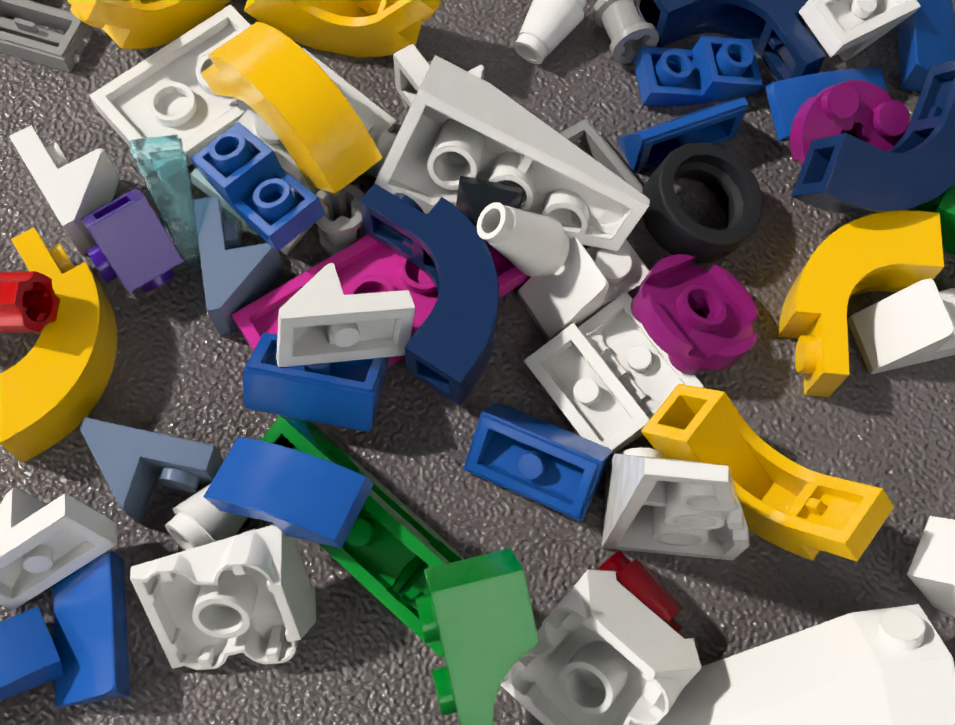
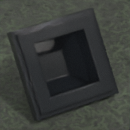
(477, 194)

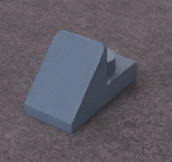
(231, 272)
(136, 457)

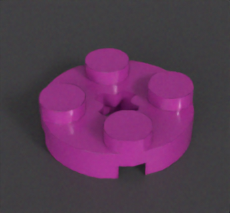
(846, 107)
(667, 313)

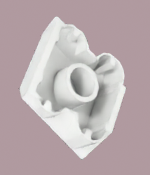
(229, 600)
(602, 660)

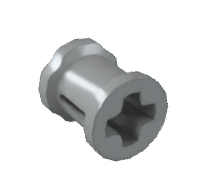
(625, 28)
(342, 219)

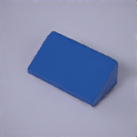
(925, 41)
(710, 125)
(324, 393)
(537, 459)
(92, 633)

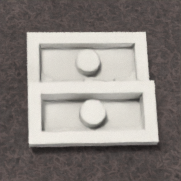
(607, 375)

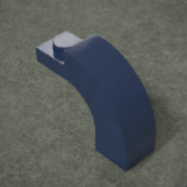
(772, 25)
(857, 178)
(461, 328)

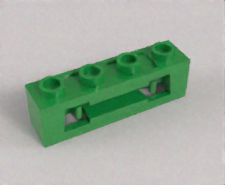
(387, 541)

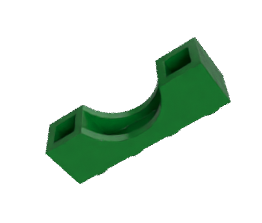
(483, 626)

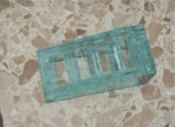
(167, 177)

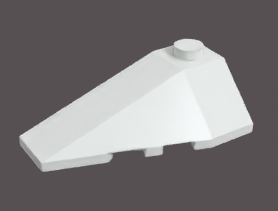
(480, 133)
(672, 507)
(845, 671)

